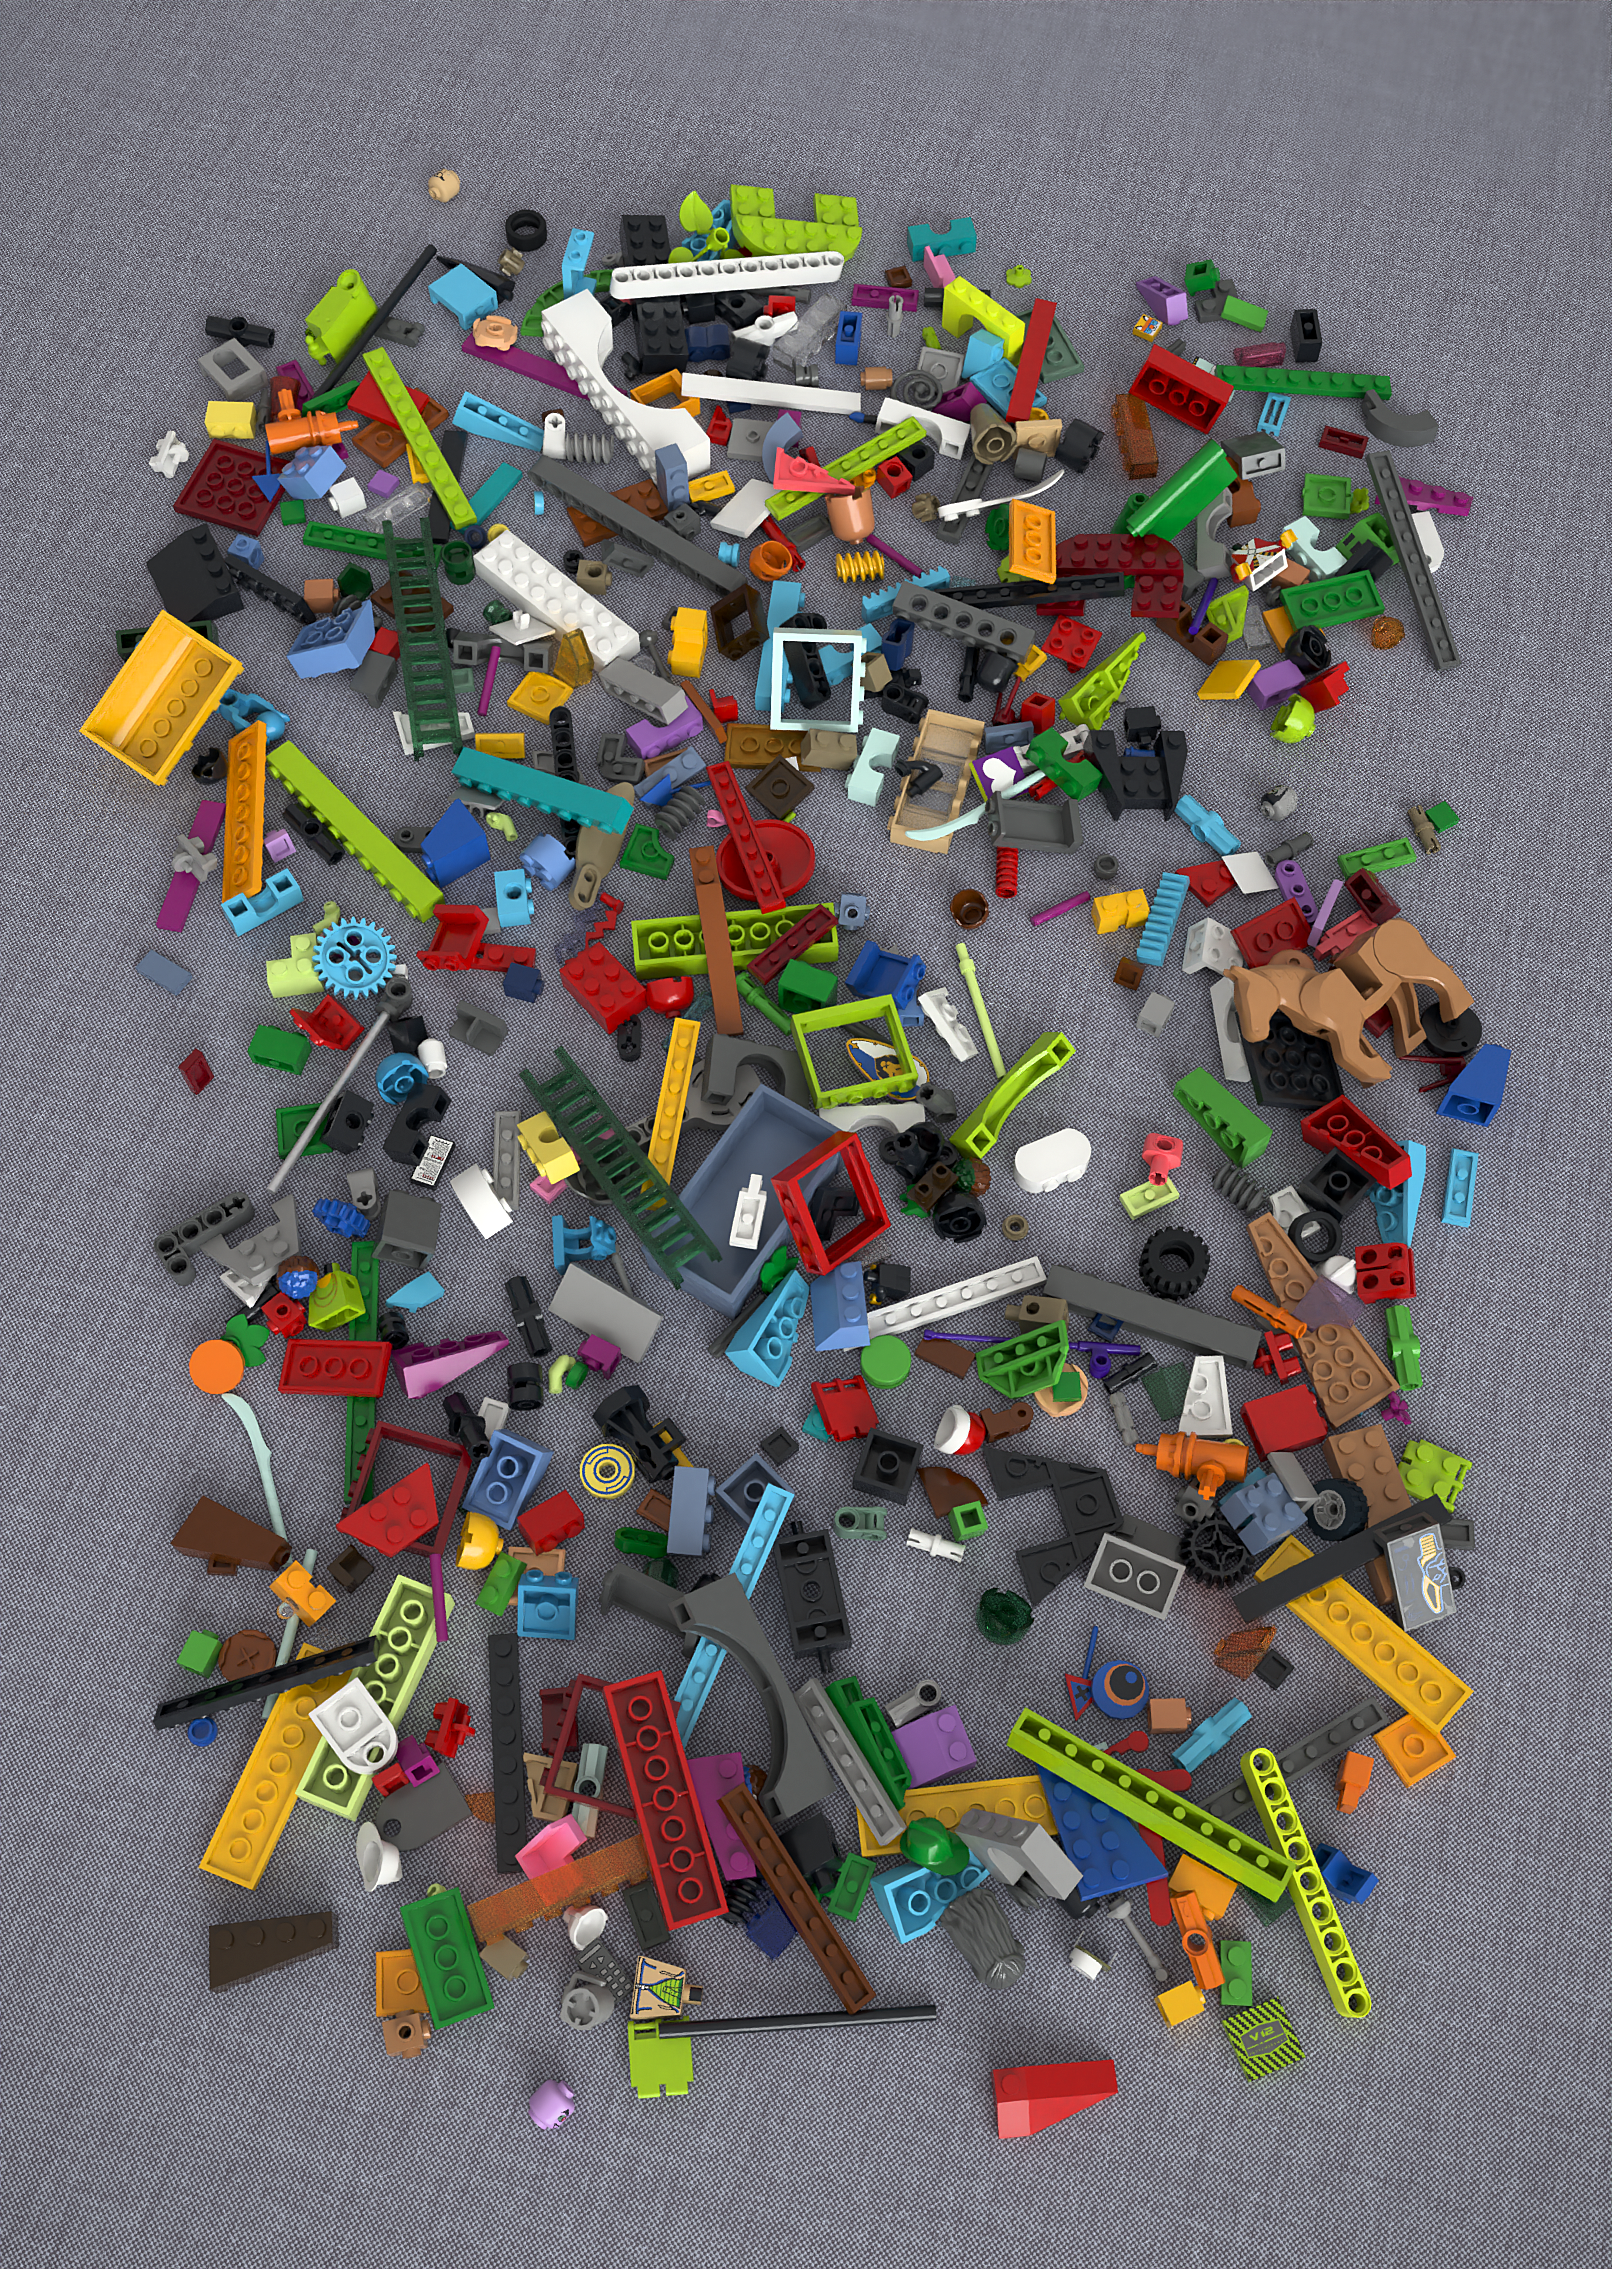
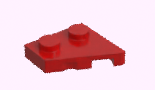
(1209, 881)

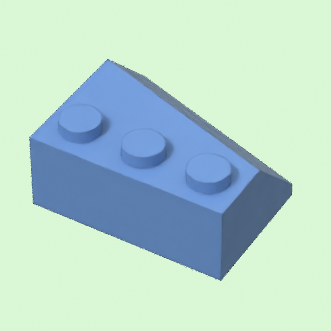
(333, 643)

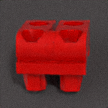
(1385, 1272)

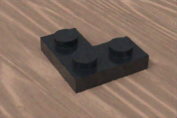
(829, 1204)

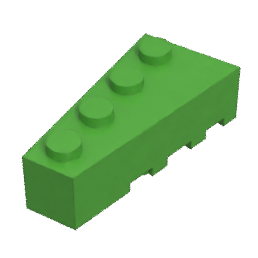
(1223, 1117)

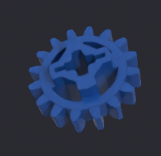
(341, 1218)

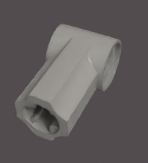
(911, 1705)

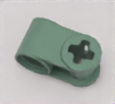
(863, 1522)

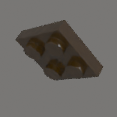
(780, 788)

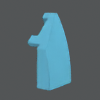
(417, 1293)

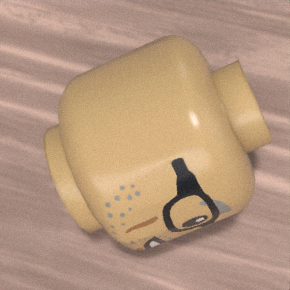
(444, 185)

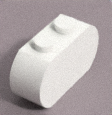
(1052, 1161)

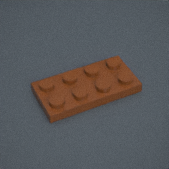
(387, 443)
(640, 496)

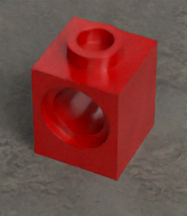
(893, 485)

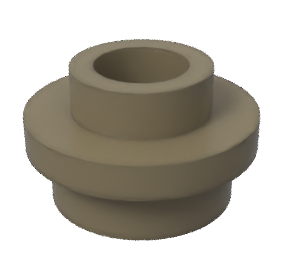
(1015, 1220)

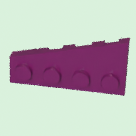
(1429, 496)
(712, 1779)

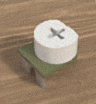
(1086, 1962)

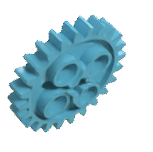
(338, 973)

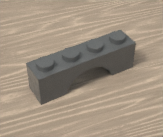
(476, 649)

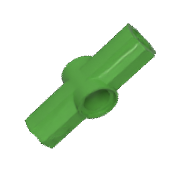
(1403, 1347)

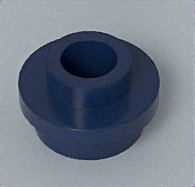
(469, 539)

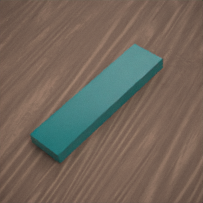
(492, 493)

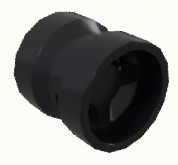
(393, 1329)

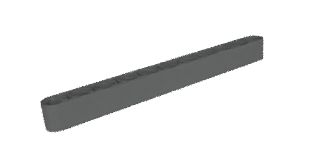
(635, 527)

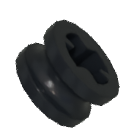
(569, 556)

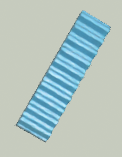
(881, 605)
(1162, 919)

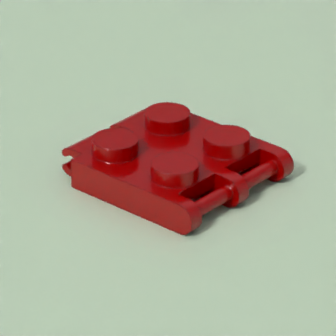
(845, 1410)

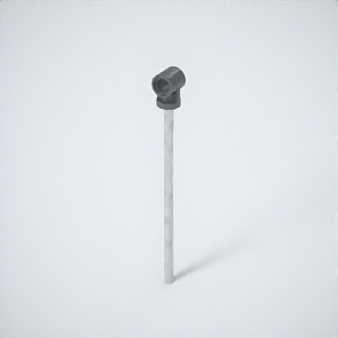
(389, 1008)

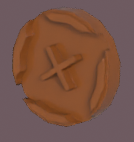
(246, 1654)

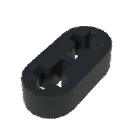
(636, 1039)

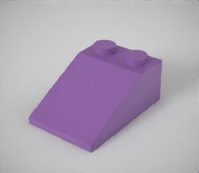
(935, 1747)

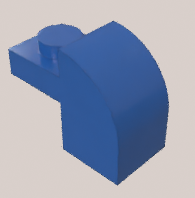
(1342, 1877)

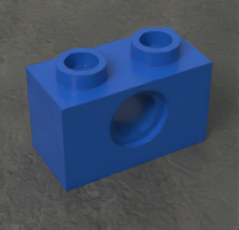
(848, 338)

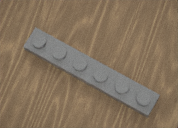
(849, 1762)

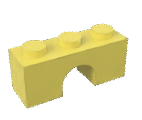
(546, 1149)

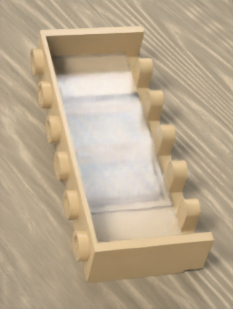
(951, 745)

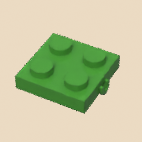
(1326, 496)

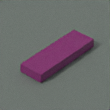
(879, 297)

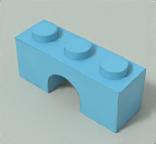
(838, 665)
(279, 895)

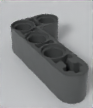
(201, 1223)

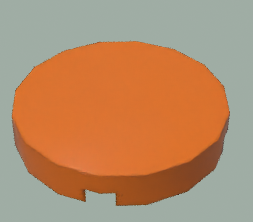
(217, 1366)

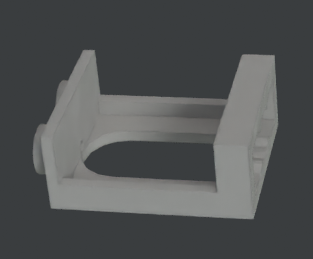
(243, 385)

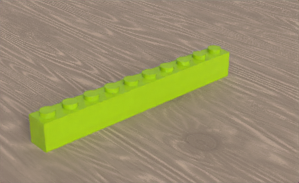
(355, 831)
(1151, 1805)

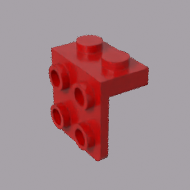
(329, 1024)

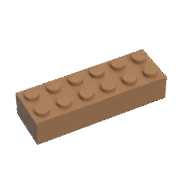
(1368, 1461)

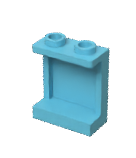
(464, 295)

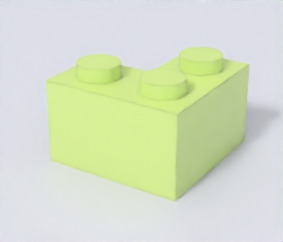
(295, 974)

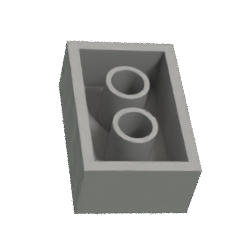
(1134, 1576)

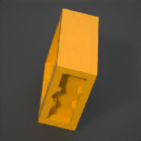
(662, 386)

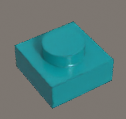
(814, 1425)

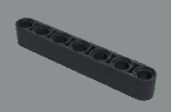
(565, 754)

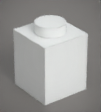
(346, 497)

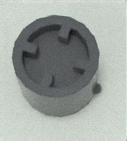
(1030, 465)

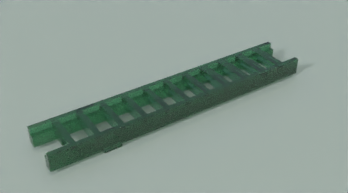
(406, 639)
(603, 1175)

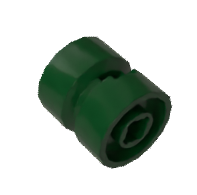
(458, 562)

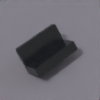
(1367, 557)

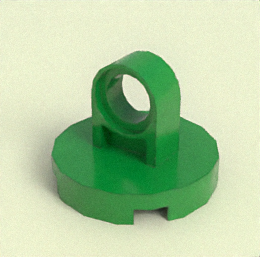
(998, 528)

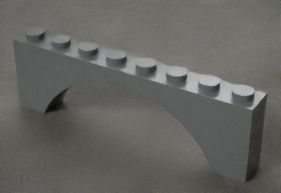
(796, 1767)

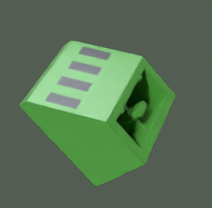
(1371, 528)

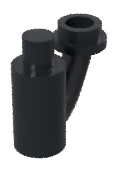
(930, 775)

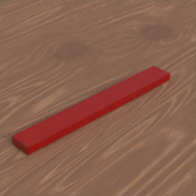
(1031, 361)
(745, 837)

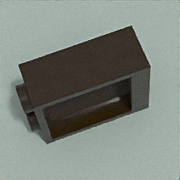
(724, 612)

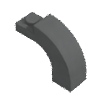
(1396, 428)

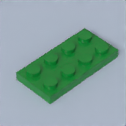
(1332, 601)
(446, 1958)

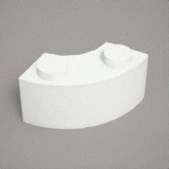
(481, 1200)

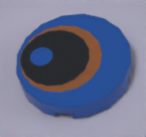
(1119, 1690)

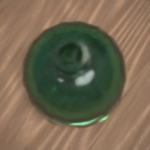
(1003, 1617)

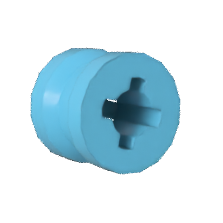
(729, 553)

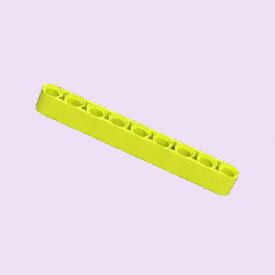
(1315, 1893)

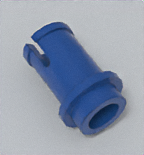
(1131, 752)

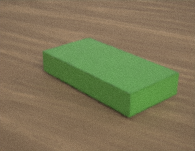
(1244, 313)

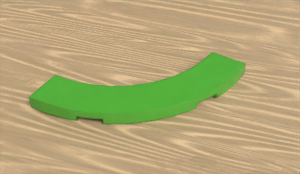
(532, 321)

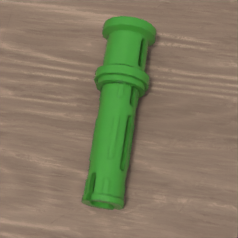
(756, 997)

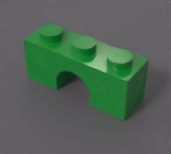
(1074, 779)

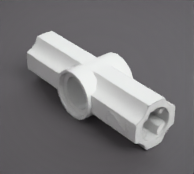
(766, 328)

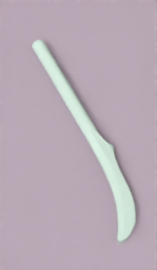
(973, 816)
(263, 1459)

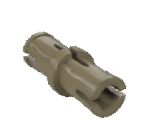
(1424, 829)

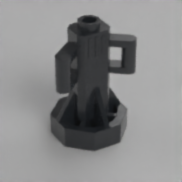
(625, 1419)

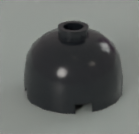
(1307, 650)
(959, 1217)

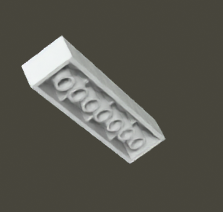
(554, 599)

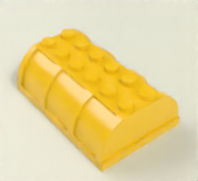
(161, 698)

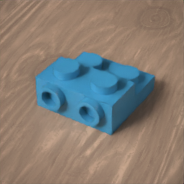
(547, 1605)

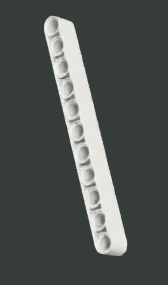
(725, 275)

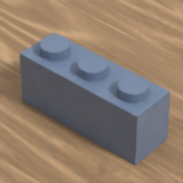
(672, 476)

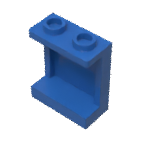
(885, 973)

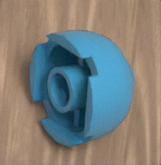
(397, 1076)

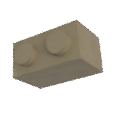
(828, 749)

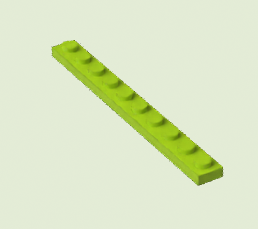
(419, 438)

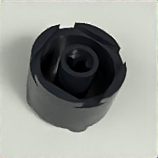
(748, 360)
(1079, 445)

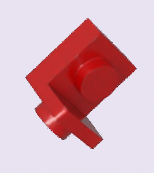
(780, 305)

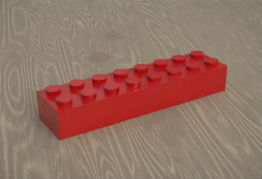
(664, 1801)

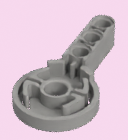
(698, 1112)

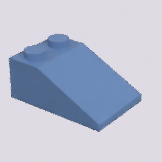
(507, 1478)

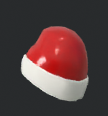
(959, 1432)

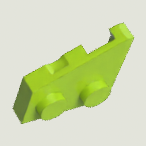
(1229, 612)

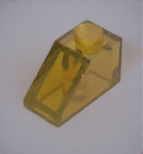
(574, 660)

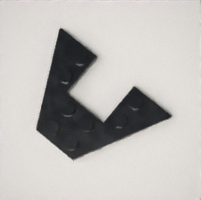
(1084, 1504)

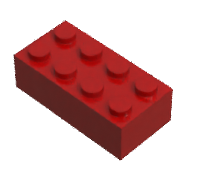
(1181, 389)

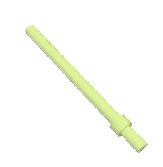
(967, 969)

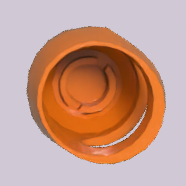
(769, 560)

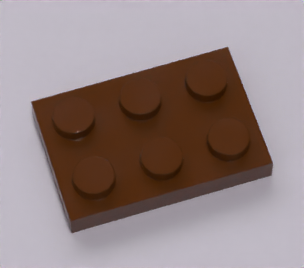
(383, 599)

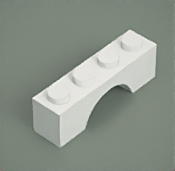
(948, 433)
(1229, 1038)
(894, 1117)

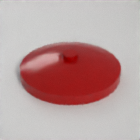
(787, 850)

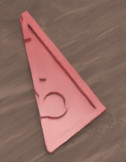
(808, 477)

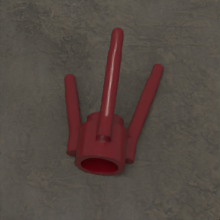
(1006, 714)
(1449, 1067)

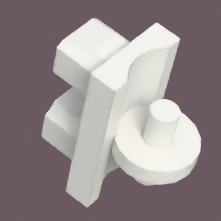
(170, 454)

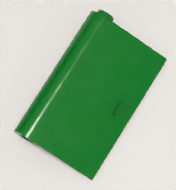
(1183, 494)

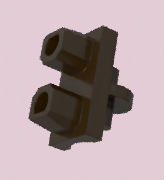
(932, 1186)

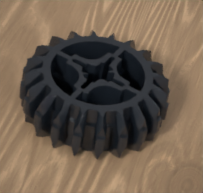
(1195, 1554)

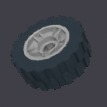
(1351, 1513)

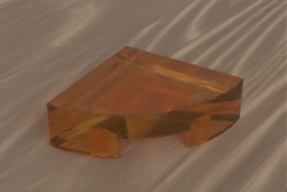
(482, 1806)

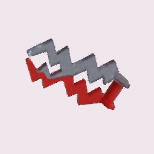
(581, 934)

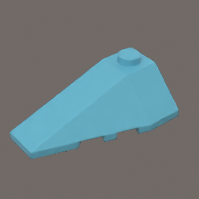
(1399, 1206)
(766, 1338)
(916, 1897)

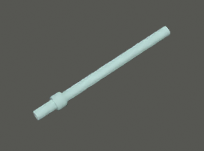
(289, 1635)

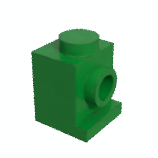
(1201, 276)

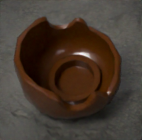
(969, 909)

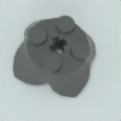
(585, 1185)

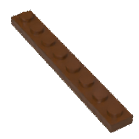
(796, 1898)

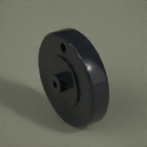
(1453, 1037)

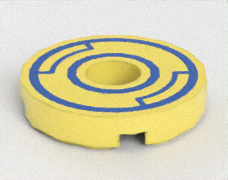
(603, 1456)

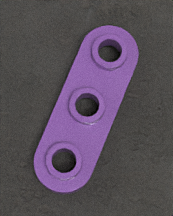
(1295, 880)

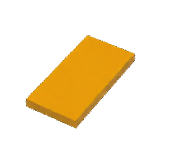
(1032, 541)

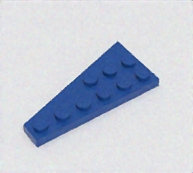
(1098, 1840)

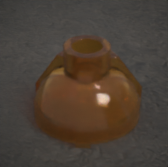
(1388, 635)

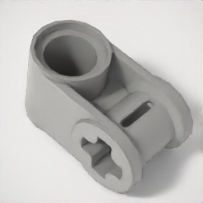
(364, 1191)

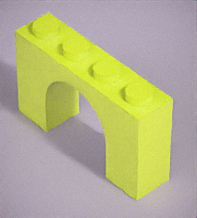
(965, 301)

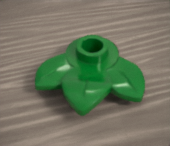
(776, 1269)
(247, 1339)

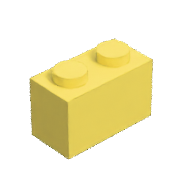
(231, 420)

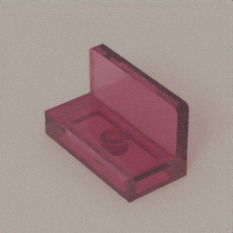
(1260, 355)

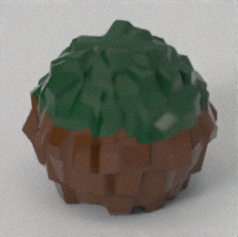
(972, 1175)

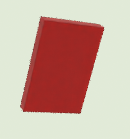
(370, 402)
(1272, 932)

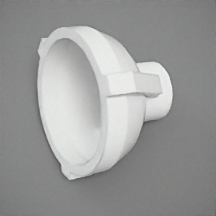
(584, 1924)

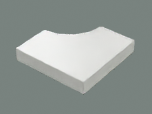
(1287, 1206)

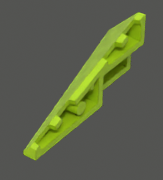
(1094, 695)

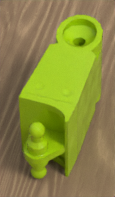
(339, 317)

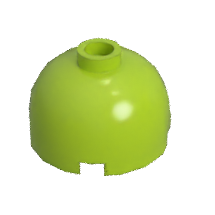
(1294, 721)

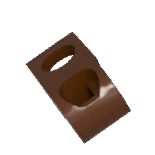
(1006, 1422)

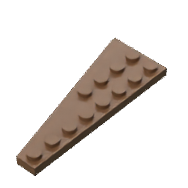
(1337, 1359)

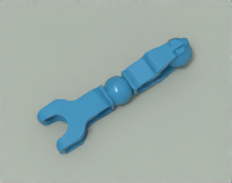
(244, 705)

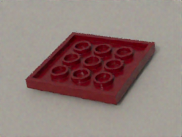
(224, 488)

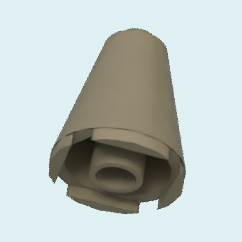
(991, 435)

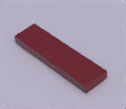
(792, 944)

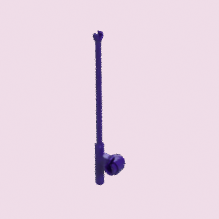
(1099, 1362)

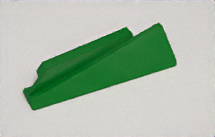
(872, 1736)

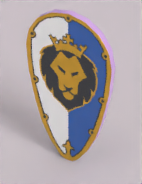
(880, 1061)

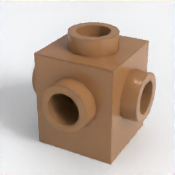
(396, 2029)

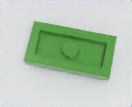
(501, 1584)
(1237, 1969)

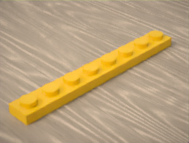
(672, 1101)

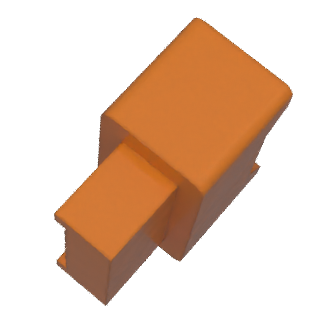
(1352, 1780)

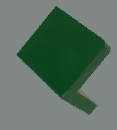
(355, 581)

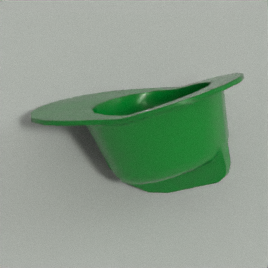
(934, 1847)

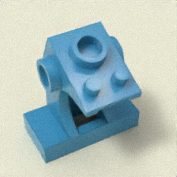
(567, 1242)

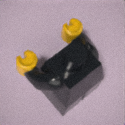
(888, 1281)

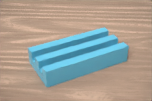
(1269, 426)

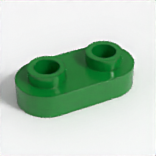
(642, 1542)

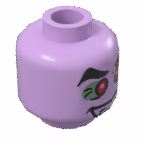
(551, 2104)

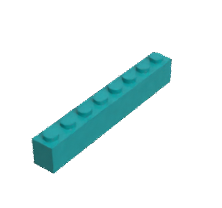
(543, 791)

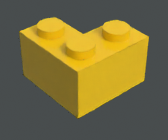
(689, 642)

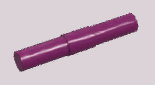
(1060, 908)

